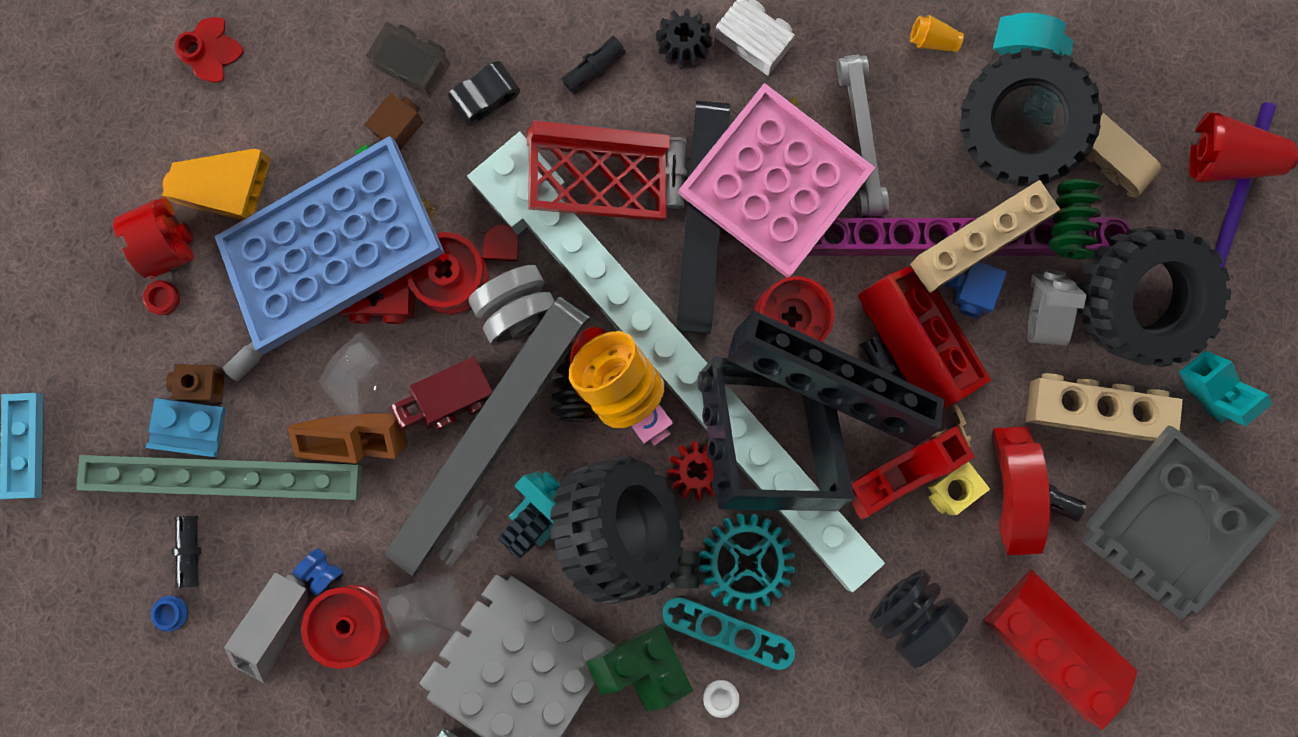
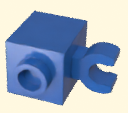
(977, 289)

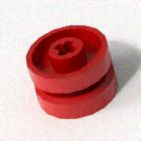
(452, 293)
(325, 631)

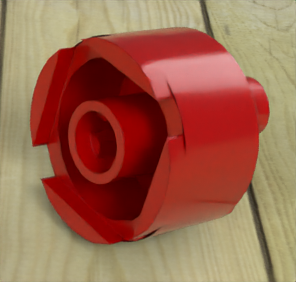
(154, 238)

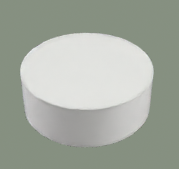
(721, 698)

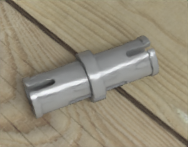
(676, 152)

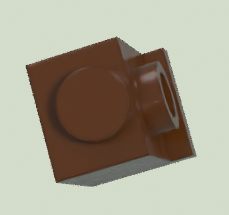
(207, 384)

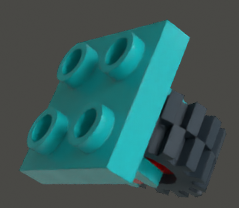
(532, 517)

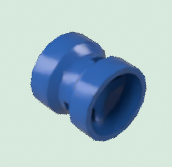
(317, 572)

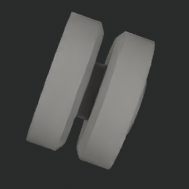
(511, 304)

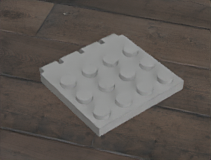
(517, 668)

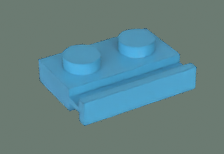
(186, 427)

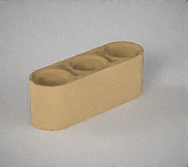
(1123, 158)

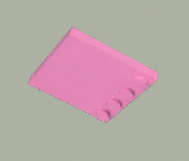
(776, 180)

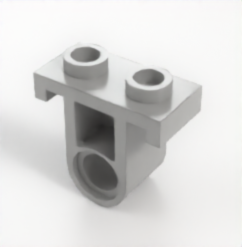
(1053, 308)

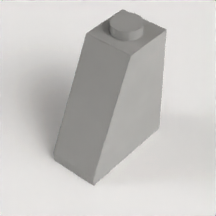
(267, 626)

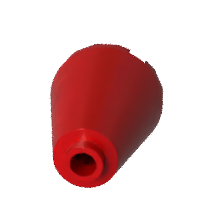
(1238, 151)

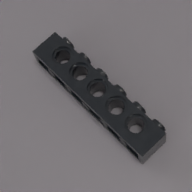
(835, 379)

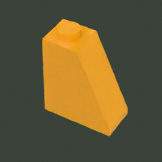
(219, 183)

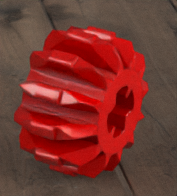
(694, 483)

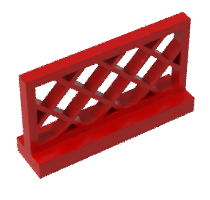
(605, 143)

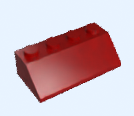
(923, 336)
(1063, 650)

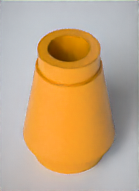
(935, 35)

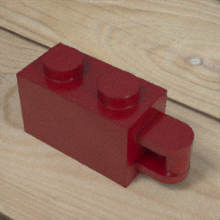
(444, 396)

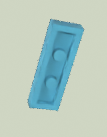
(21, 446)

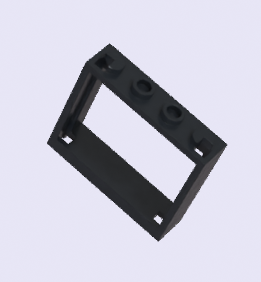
(824, 436)

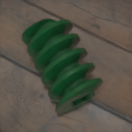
(1073, 219)

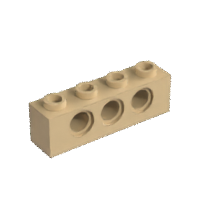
(984, 236)
(1047, 409)

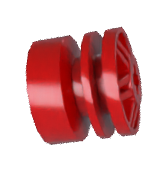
(805, 300)

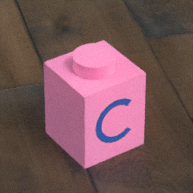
(654, 427)

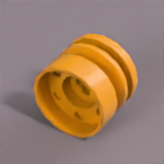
(616, 379)

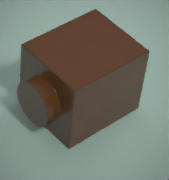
(395, 119)

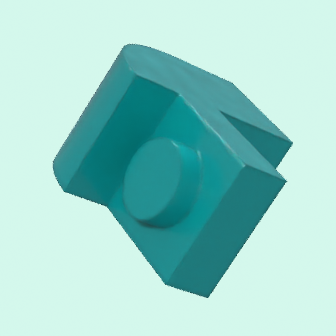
(1033, 31)
(1220, 392)

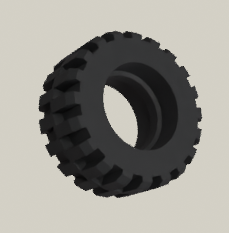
(1023, 69)
(1195, 304)
(587, 536)

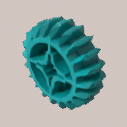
(769, 585)

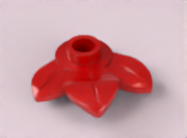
(212, 52)

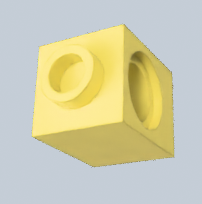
(972, 489)

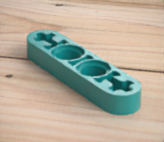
(726, 636)

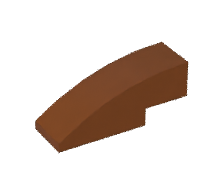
(348, 437)

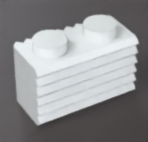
(755, 35)

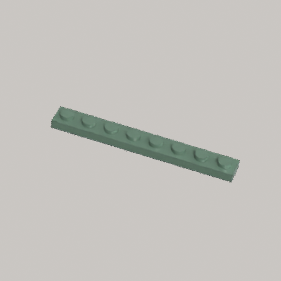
(219, 477)

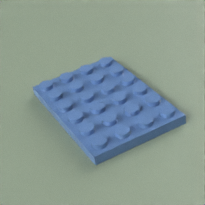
(327, 245)

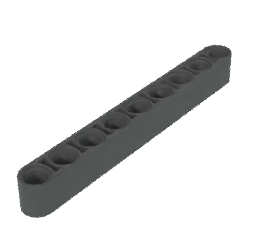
(487, 435)

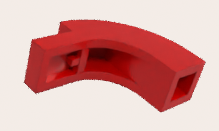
(910, 470)
(1026, 491)

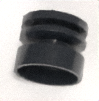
(924, 625)

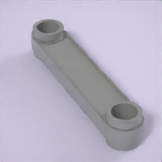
(854, 73)

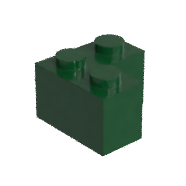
(646, 662)

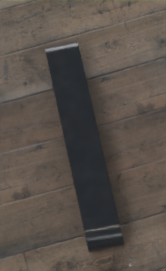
(701, 232)

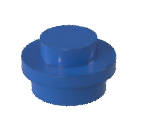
(169, 613)

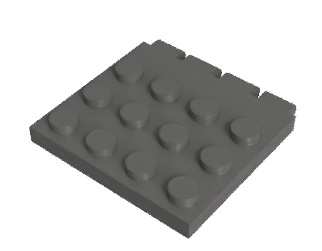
(1179, 524)

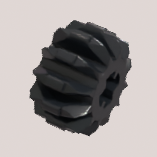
(671, 33)

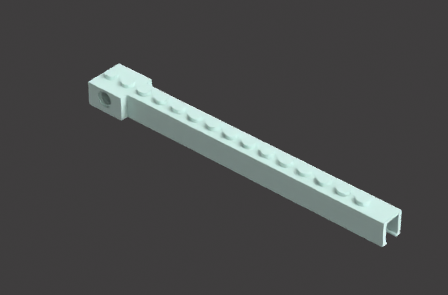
(504, 186)

